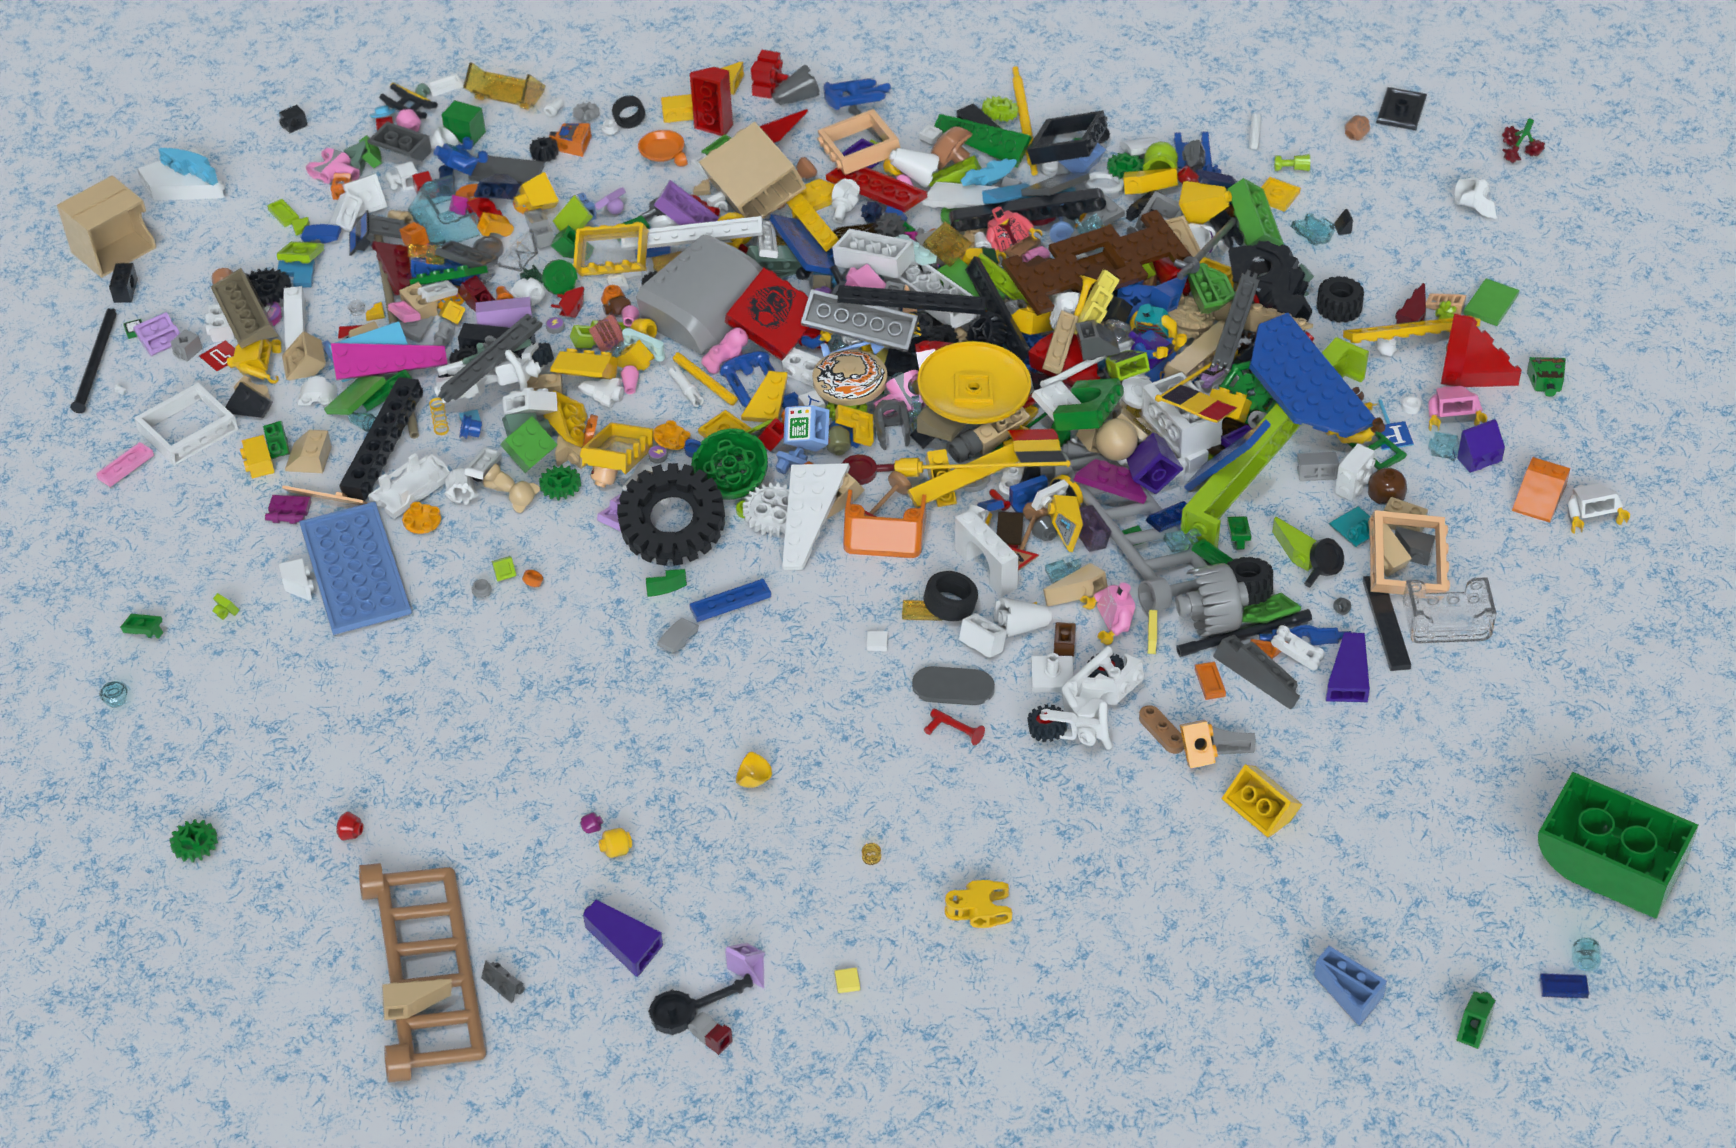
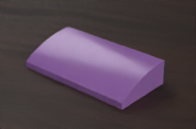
(682, 206)

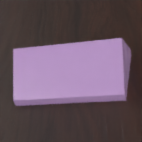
(503, 312)

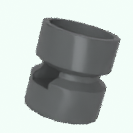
(964, 446)

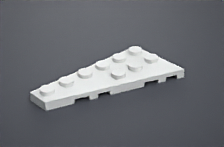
(809, 503)

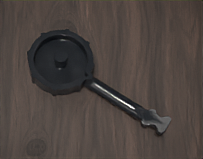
(674, 1009)

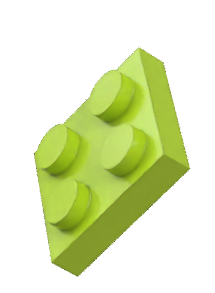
(300, 251)

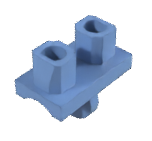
(793, 458)

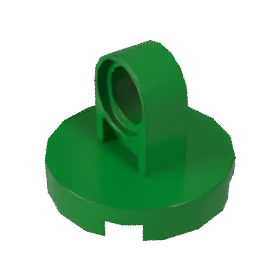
(559, 276)

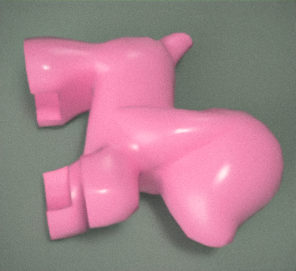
(727, 349)

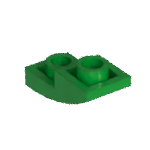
(666, 584)

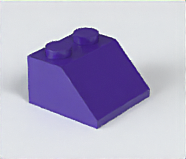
(1481, 446)

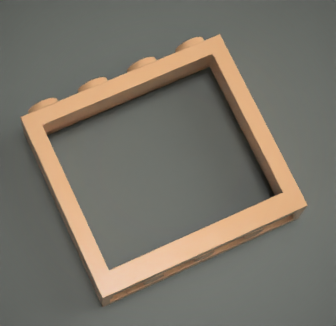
(865, 156)
(1377, 580)

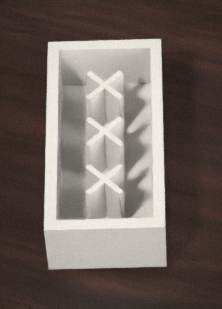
(882, 253)

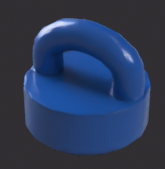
(691, 446)

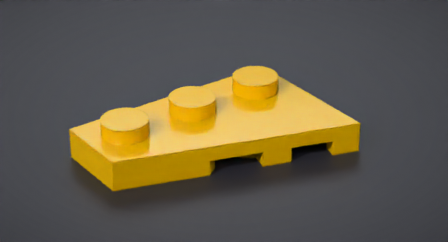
(768, 399)

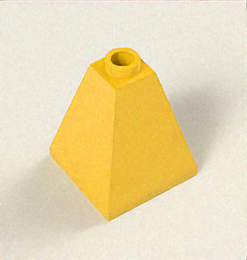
(1202, 201)

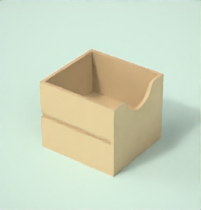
(106, 226)

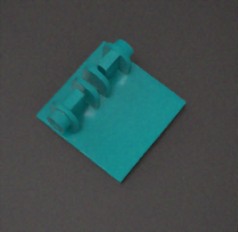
(1353, 526)

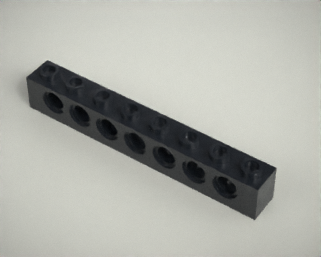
(381, 438)

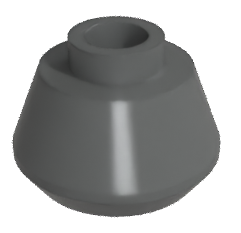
(1044, 529)

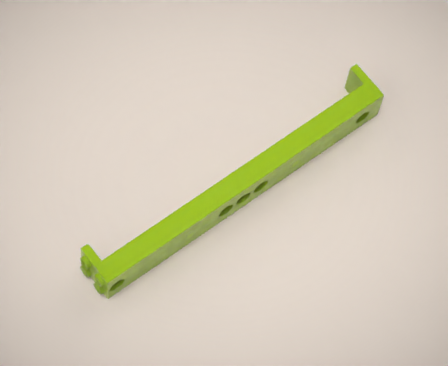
(1228, 483)

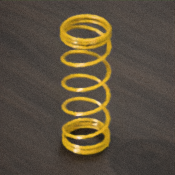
(439, 409)

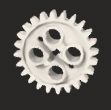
(767, 509)

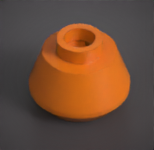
(611, 292)

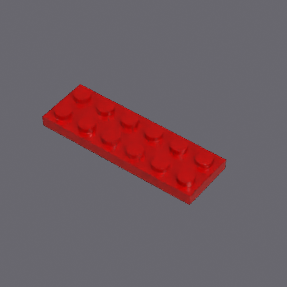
(882, 188)

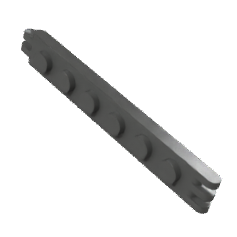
(1235, 321)
(489, 358)

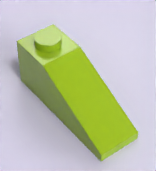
(955, 172)
(1294, 542)

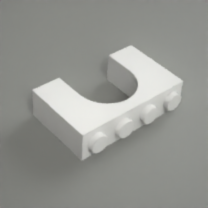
(975, 537)

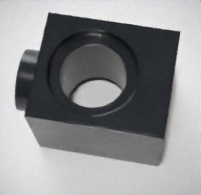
(292, 119)

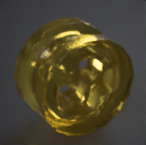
(869, 848)

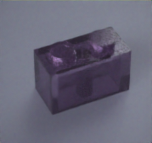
(1094, 531)

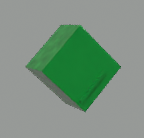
(464, 121)

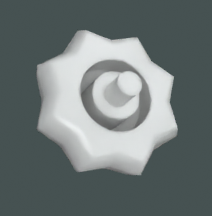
(1386, 347)

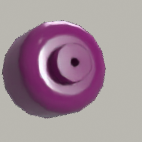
(591, 823)

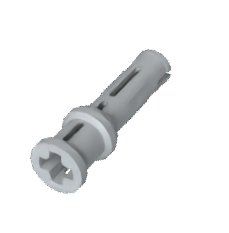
(442, 337)

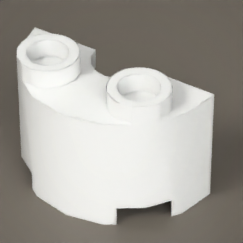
(317, 390)

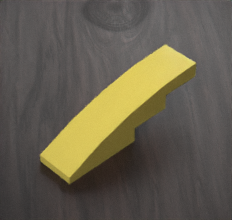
(1099, 298)

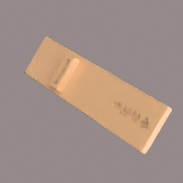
(341, 497)

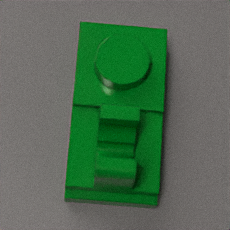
(1239, 531)
(143, 625)

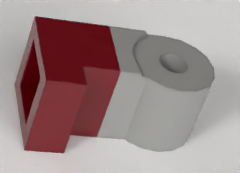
(711, 1032)

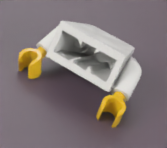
(1594, 501)

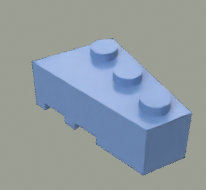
(1350, 983)

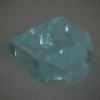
(1314, 230)

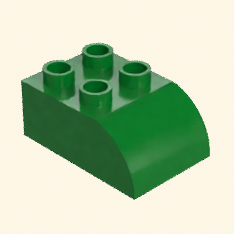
(1616, 844)

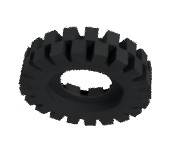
(685, 484)

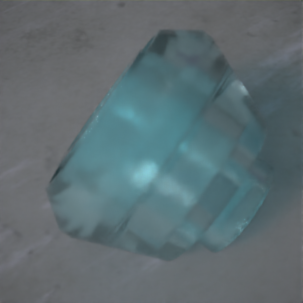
(114, 694)

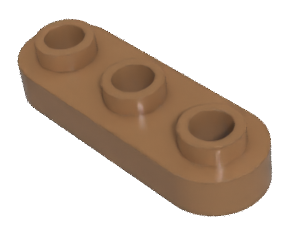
(1152, 719)

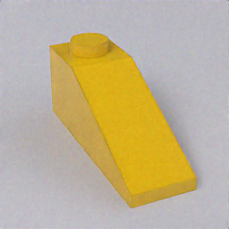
(1149, 180)

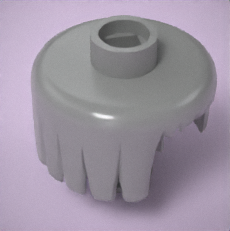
(1215, 604)

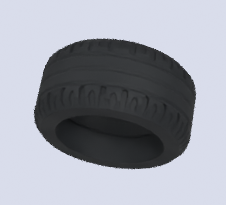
(948, 608)

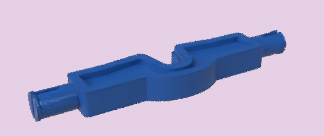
(1316, 635)

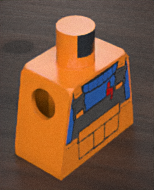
(572, 138)

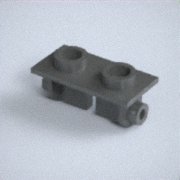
(498, 979)

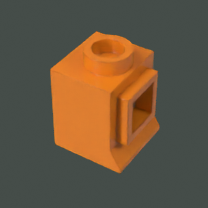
(337, 187)

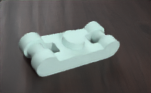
(653, 345)

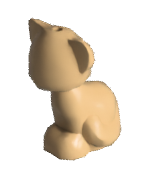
(520, 494)

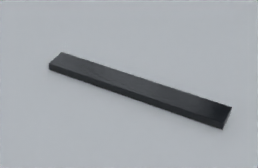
(911, 299)
(995, 303)

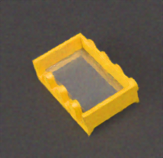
(611, 249)
(617, 447)

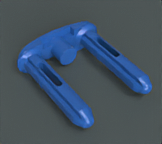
(834, 96)
(745, 363)

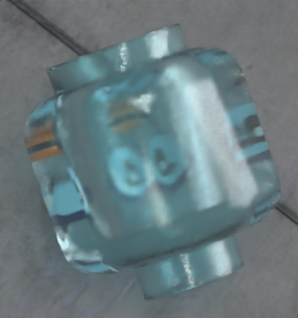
(1586, 954)

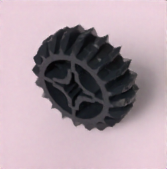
(988, 329)

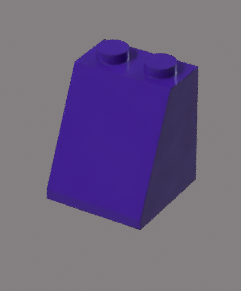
(1153, 464)

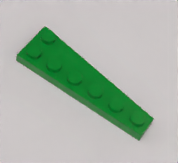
(988, 139)

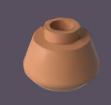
(806, 168)

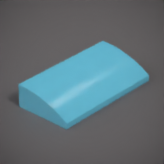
(388, 334)

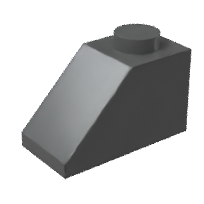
(1417, 544)

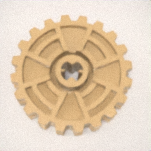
(1190, 319)

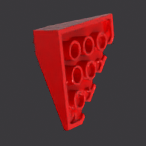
(1039, 351)
(1474, 359)

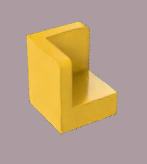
(452, 311)

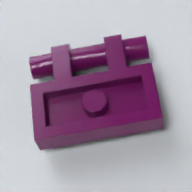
(288, 508)

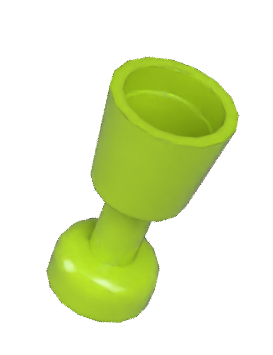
(1300, 162)

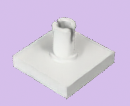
(370, 191)
(1050, 672)

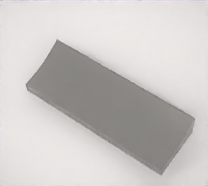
(860, 322)

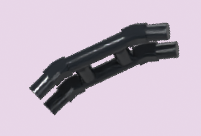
(405, 97)

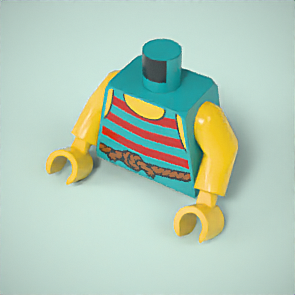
(1156, 320)

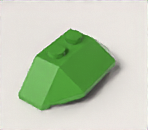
(1210, 289)

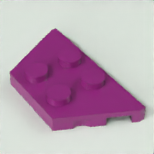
(1110, 479)

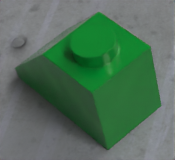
(565, 242)

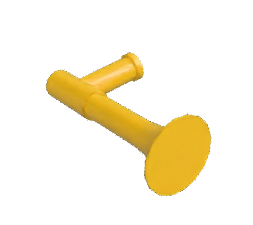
(1087, 283)

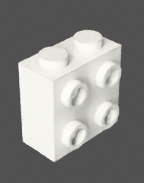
(530, 401)
(1355, 472)

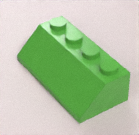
(1254, 213)

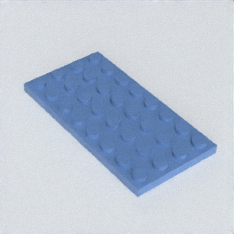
(354, 568)

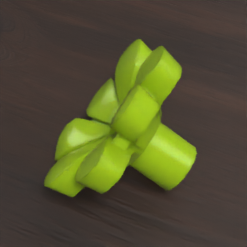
(1445, 310)

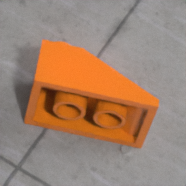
(1541, 489)

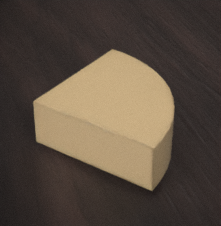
(702, 189)

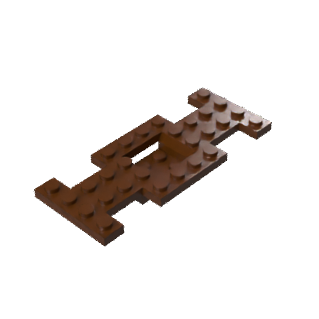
(1120, 257)

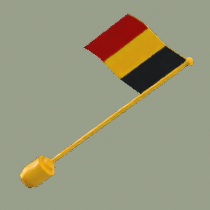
(1196, 401)
(1031, 448)

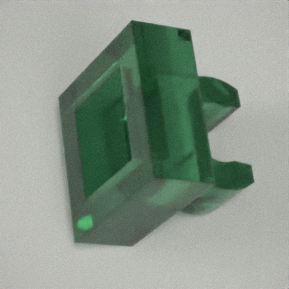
(534, 273)

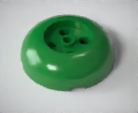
(725, 447)

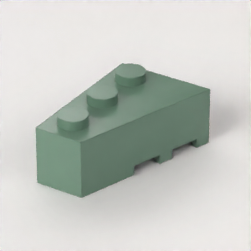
(782, 266)

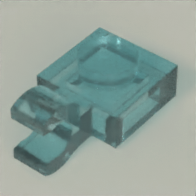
(1179, 541)
(1060, 569)

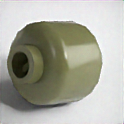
(838, 440)

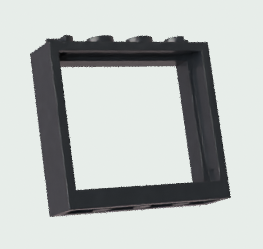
(1043, 151)

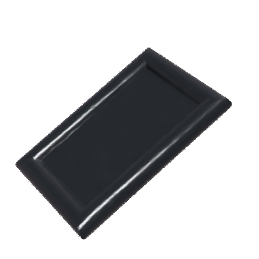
(1401, 108)

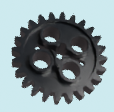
(269, 285)

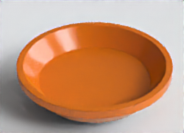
(661, 145)

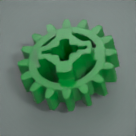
(1124, 163)
(560, 482)
(203, 835)

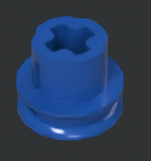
(470, 427)

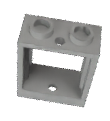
(1164, 206)

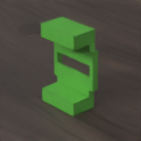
(373, 156)

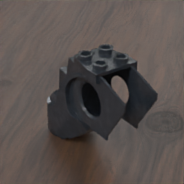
(1282, 285)

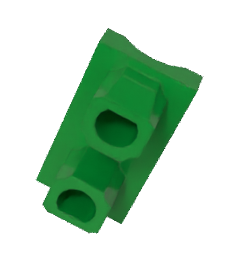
(276, 439)

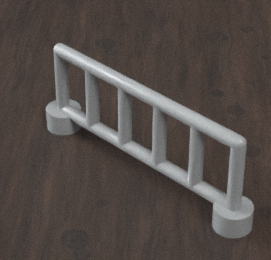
(1154, 591)

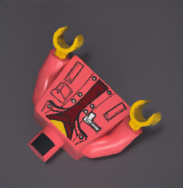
(1008, 230)

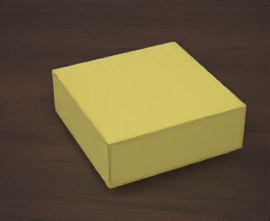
(847, 980)

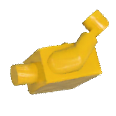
(255, 358)

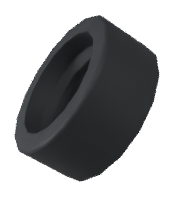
(632, 121)

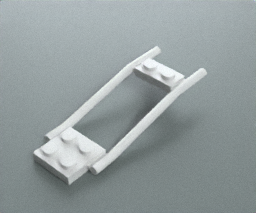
(1056, 393)

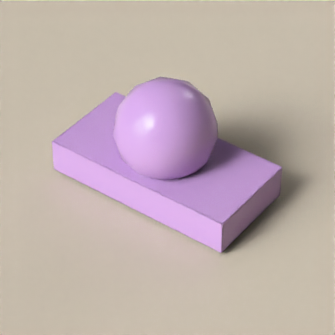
(613, 202)

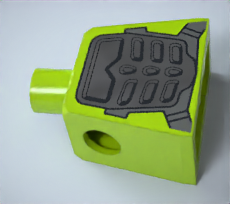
(1122, 364)

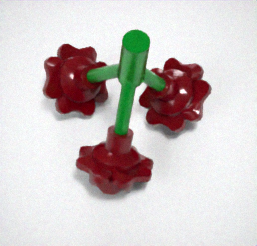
(1513, 138)

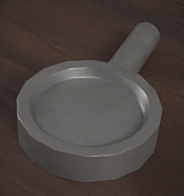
(489, 245)

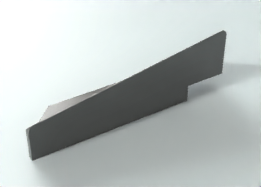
(1258, 669)

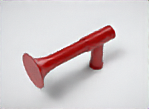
(975, 734)

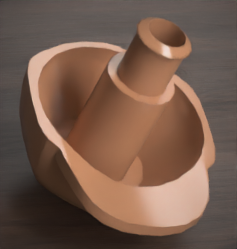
(950, 147)

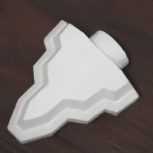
(603, 391)

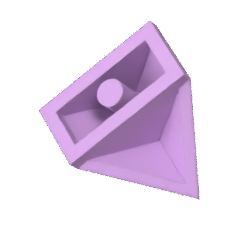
(746, 960)

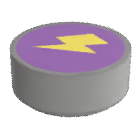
(555, 325)
(657, 454)

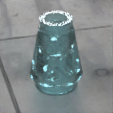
(362, 420)

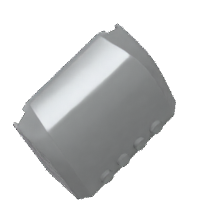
(696, 292)

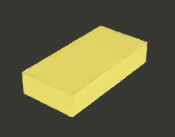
(1152, 631)

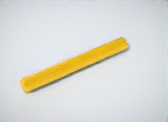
(705, 378)

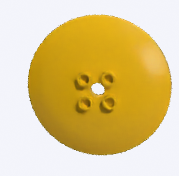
(996, 372)

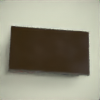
(1010, 527)

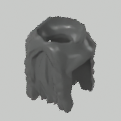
(900, 417)

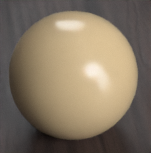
(1116, 439)

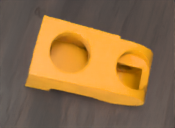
(494, 223)

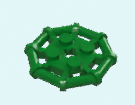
(1244, 384)

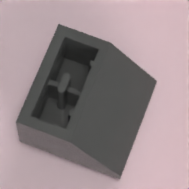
(1096, 340)

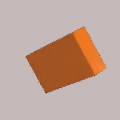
(1210, 680)

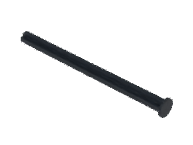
(78, 405)

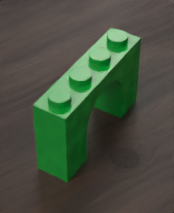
(1097, 402)

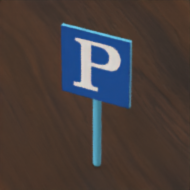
(1395, 432)

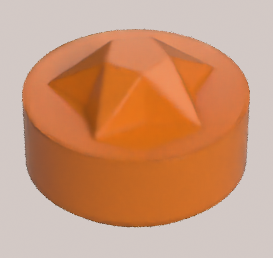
(532, 578)

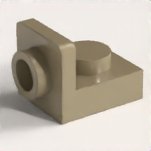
(822, 280)

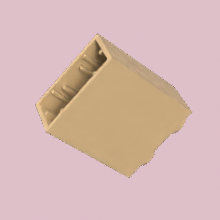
(752, 173)

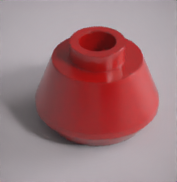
(349, 826)

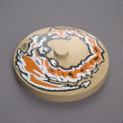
(849, 377)

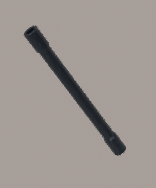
(1195, 646)

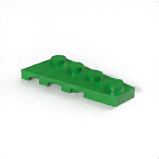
(448, 274)

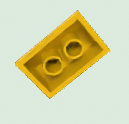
(585, 364)
(1261, 800)

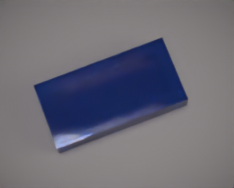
(1564, 985)

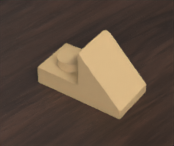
(567, 451)

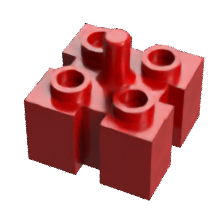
(767, 73)

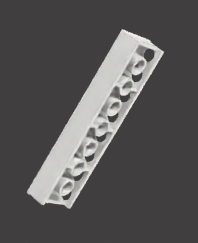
(927, 282)

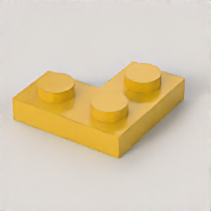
(858, 420)

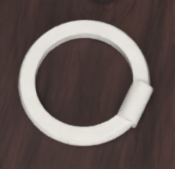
(1094, 175)

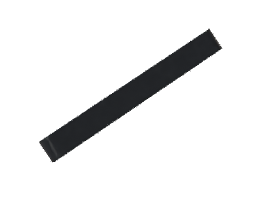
(1035, 206)

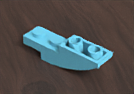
(188, 162)
(990, 175)

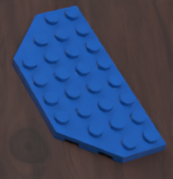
(1305, 380)

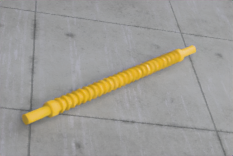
(1023, 112)

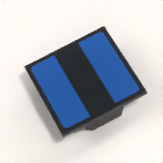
(359, 233)

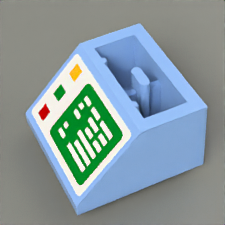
(806, 427)

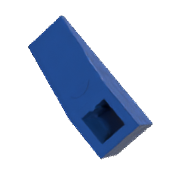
(1168, 294)

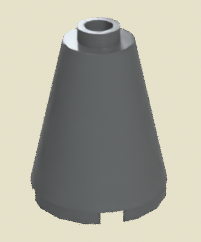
(796, 87)

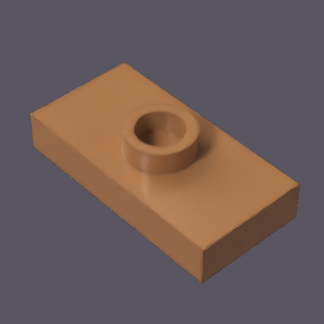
(1022, 246)

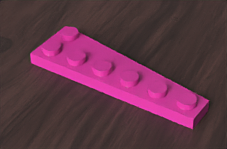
(377, 359)

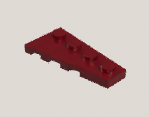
(395, 264)

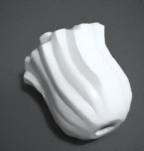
(460, 486)

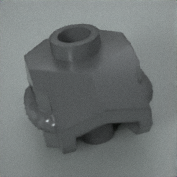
(1194, 155)

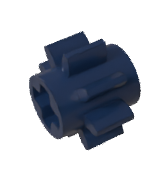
(871, 211)

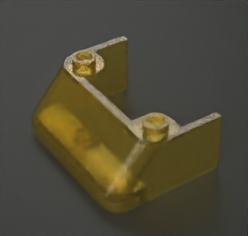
(503, 88)

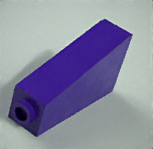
(1350, 671)
(623, 936)

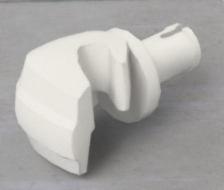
(844, 198)

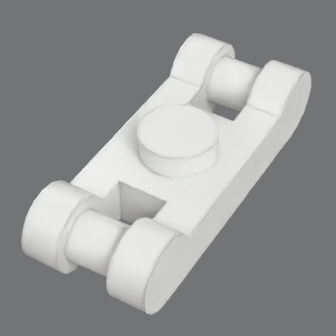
(1297, 648)

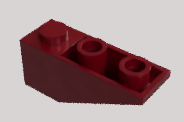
(474, 291)
(1414, 308)

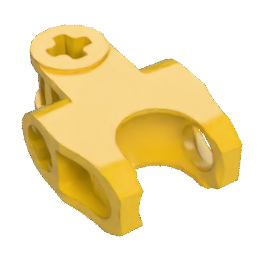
(977, 905)

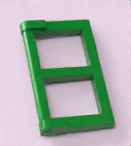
(1400, 455)

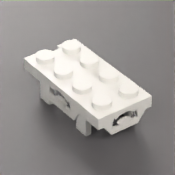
(412, 486)

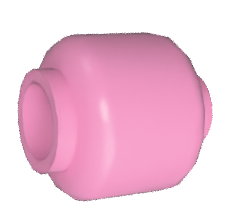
(408, 119)

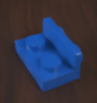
(1025, 492)

